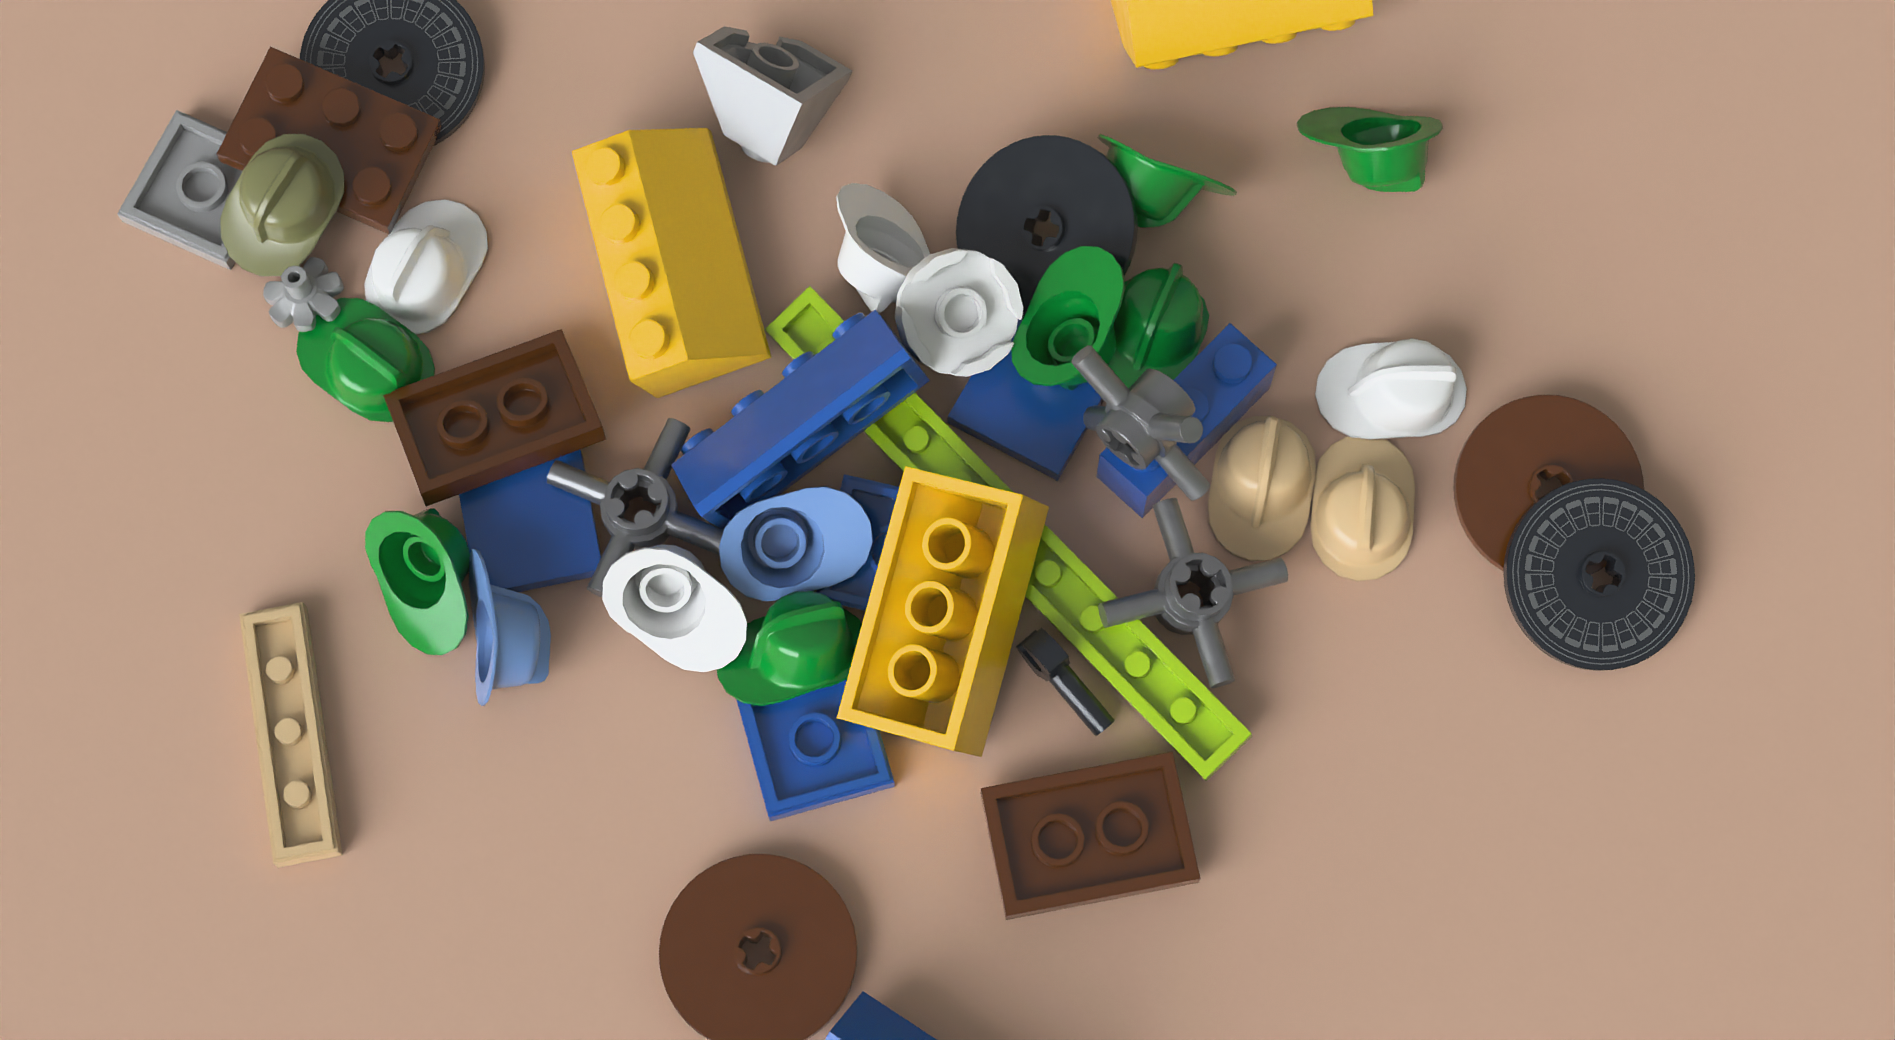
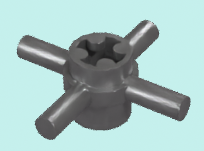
(1144, 420)
(646, 483)
(1185, 614)

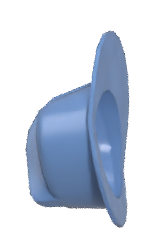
(795, 543)
(509, 634)

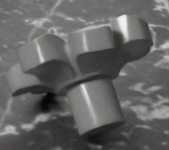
(304, 295)

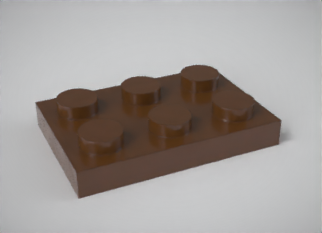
(373, 135)
(494, 417)
(1089, 835)

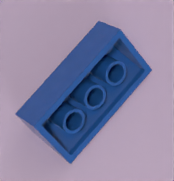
(799, 420)

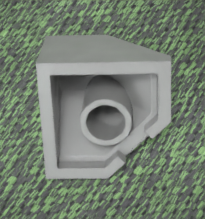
(767, 92)

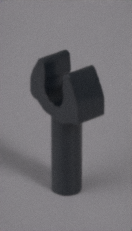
(1052, 664)

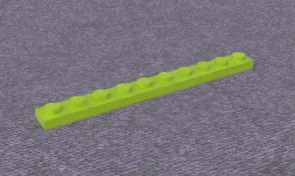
(1059, 582)

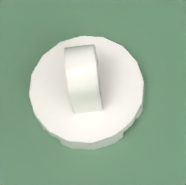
(958, 312)

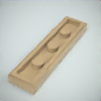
(290, 735)

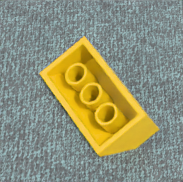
(1165, 30)
(670, 257)
(943, 611)

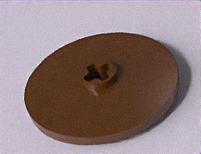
(1528, 438)
(742, 903)

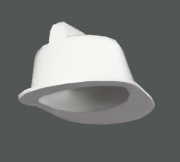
(878, 243)
(427, 264)
(1391, 390)
(675, 607)

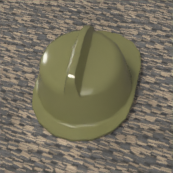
(282, 204)

